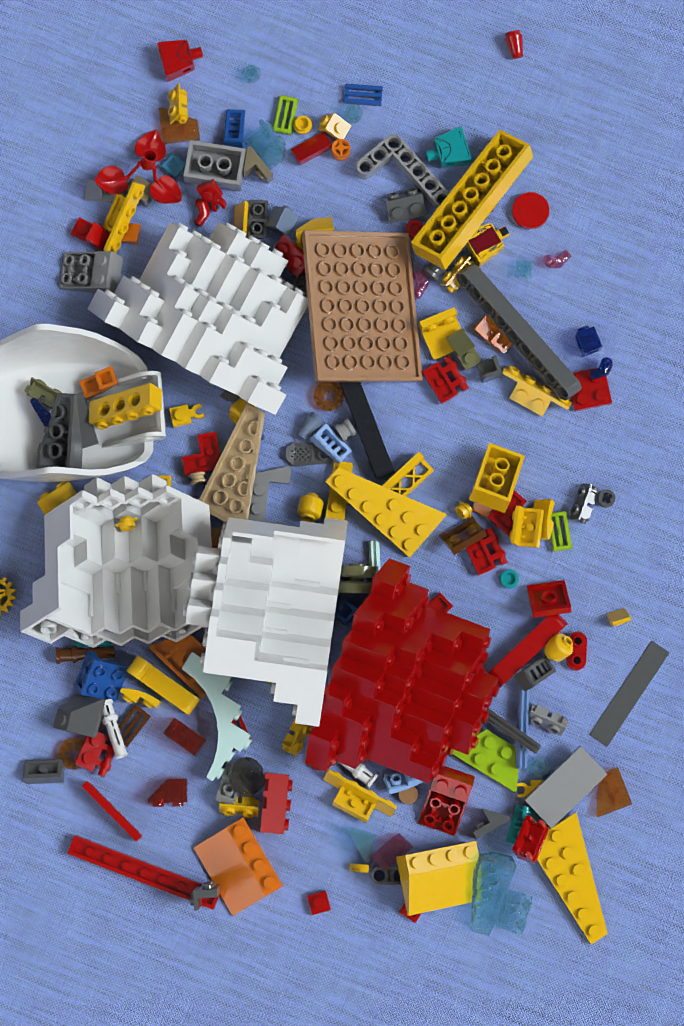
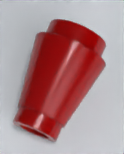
(515, 43)

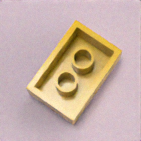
(496, 477)

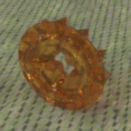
(329, 387)
(67, 747)

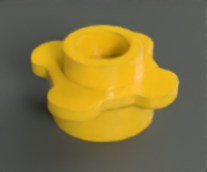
(126, 523)

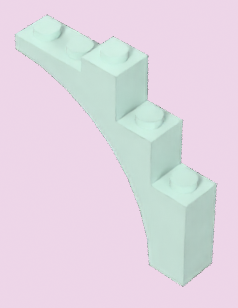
(225, 709)

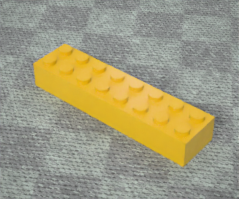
(472, 199)

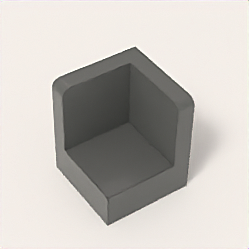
(489, 369)

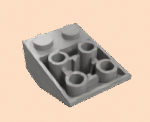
(90, 271)

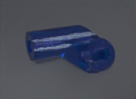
(603, 370)

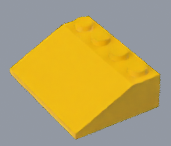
(438, 877)

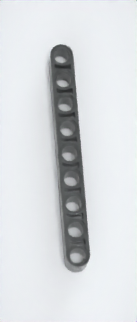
(518, 332)

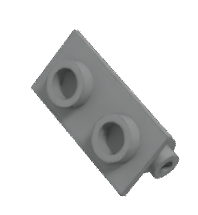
(555, 724)

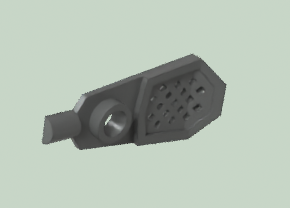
(314, 455)

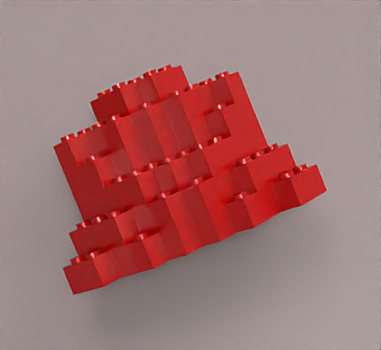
(404, 684)

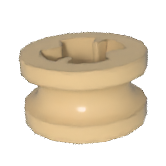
(197, 478)

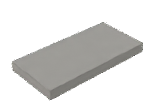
(565, 787)

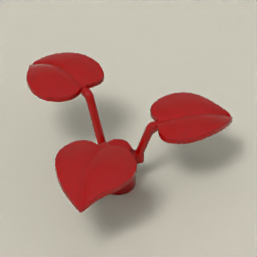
(150, 150)

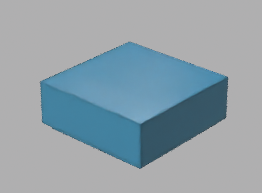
(173, 166)

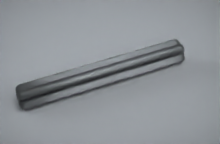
(513, 732)

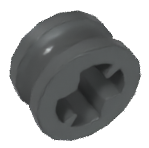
(611, 501)

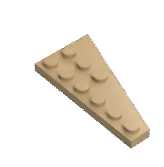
(233, 477)

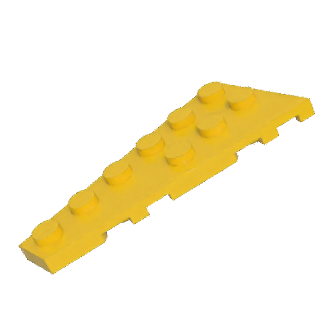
(569, 870)

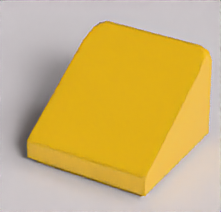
(618, 617)

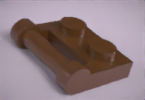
(463, 535)

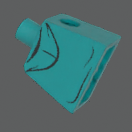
(450, 149)

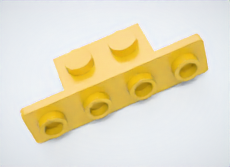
(120, 215)
(531, 393)
(356, 799)

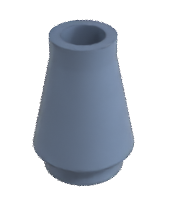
(310, 425)

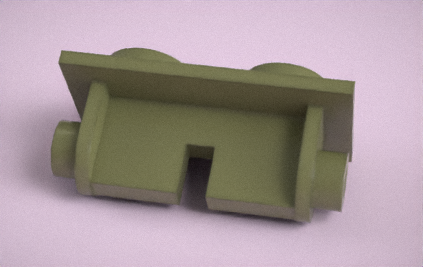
(38, 389)

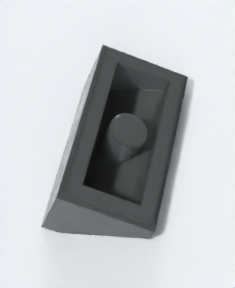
(43, 771)

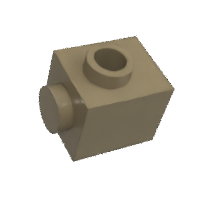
(146, 198)

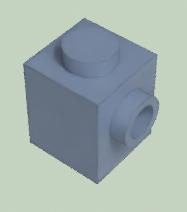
(282, 220)

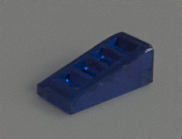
(42, 412)

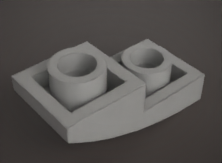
(225, 792)

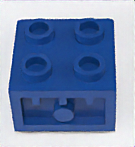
(100, 677)

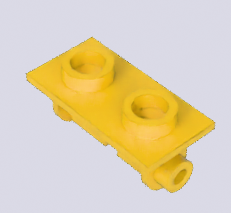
(178, 98)
(449, 278)
(294, 744)
(248, 807)

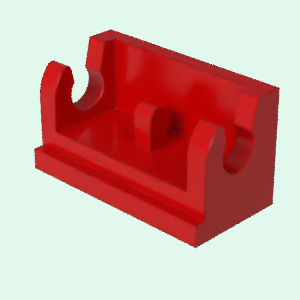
(530, 839)

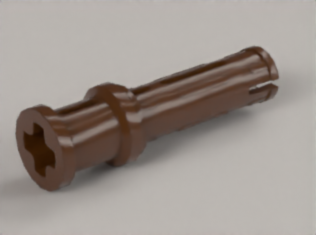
(74, 654)

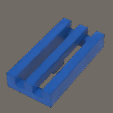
(363, 94)

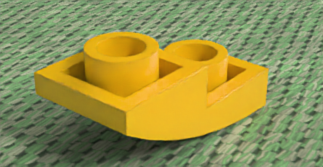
(547, 525)
(134, 695)

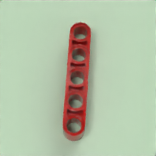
(527, 648)

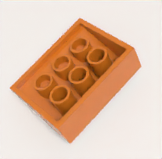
(238, 865)

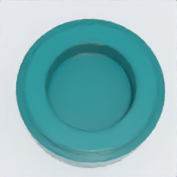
(509, 579)

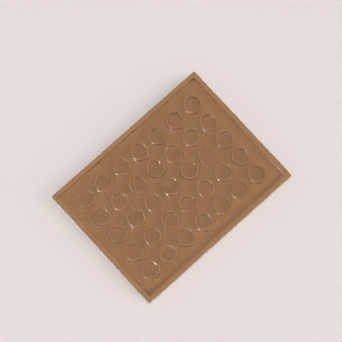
(361, 306)

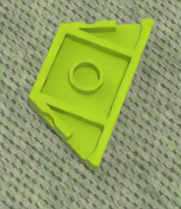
(493, 758)

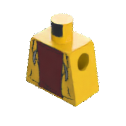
(486, 243)

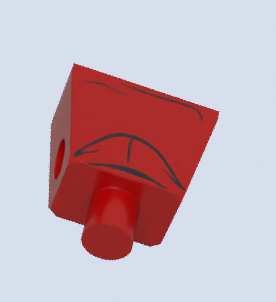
(178, 58)

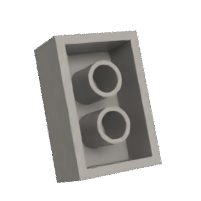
(215, 162)

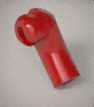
(204, 212)

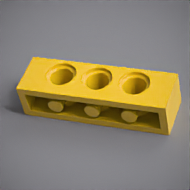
(125, 406)

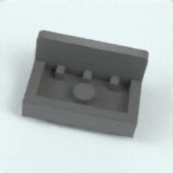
(404, 205)
(207, 890)

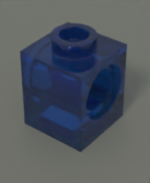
(588, 340)

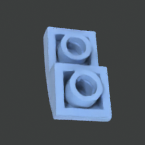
(399, 782)

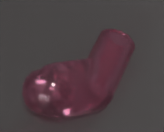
(557, 262)
(421, 282)

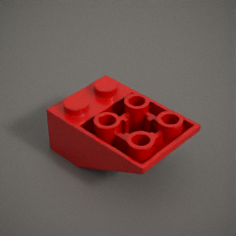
(446, 800)

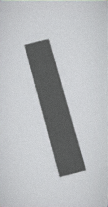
(629, 693)

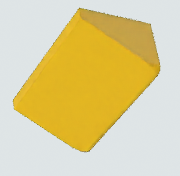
(241, 214)

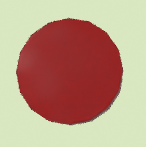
(530, 210)

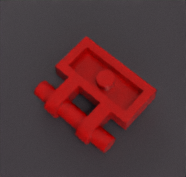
(441, 384)
(480, 556)
(90, 752)

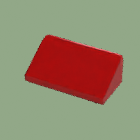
(311, 148)

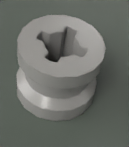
(345, 430)

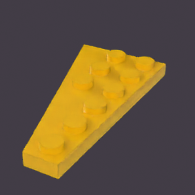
(393, 514)

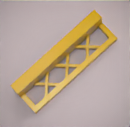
(403, 473)

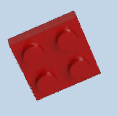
(592, 393)
(548, 598)

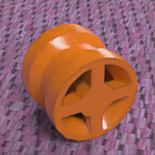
(340, 145)

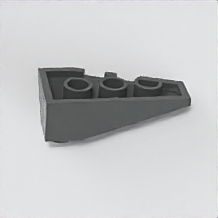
(62, 436)

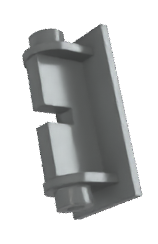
(580, 510)

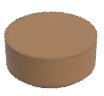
(409, 795)

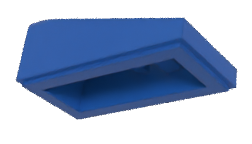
(234, 140)

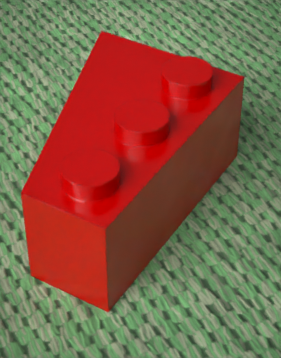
(276, 803)

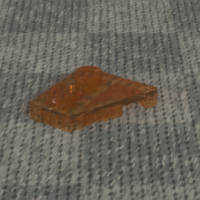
(176, 131)
(612, 793)

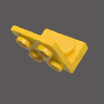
(437, 329)

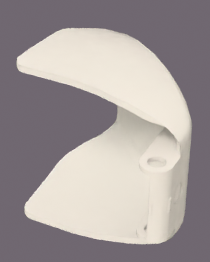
(62, 359)

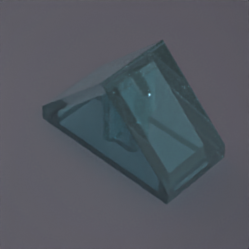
(364, 842)

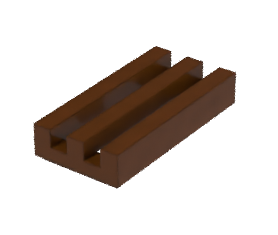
(138, 729)

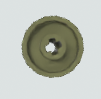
(357, 578)

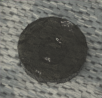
(246, 776)

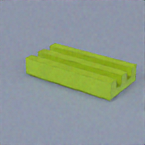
(282, 130)
(567, 533)

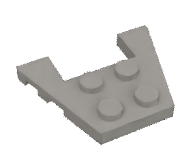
(260, 491)

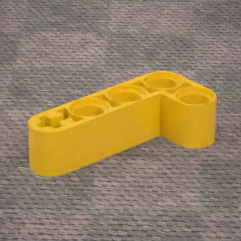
(163, 685)

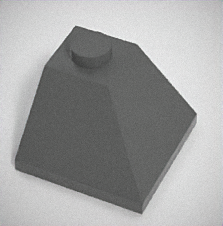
(80, 715)

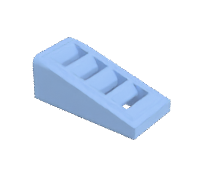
(331, 435)

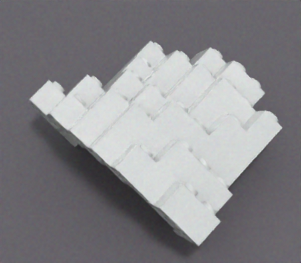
(212, 309)
(114, 581)
(270, 606)

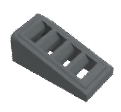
(525, 678)

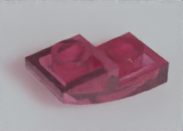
(387, 854)

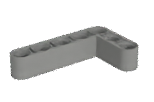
(407, 167)

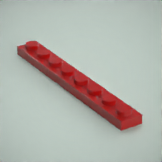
(136, 869)

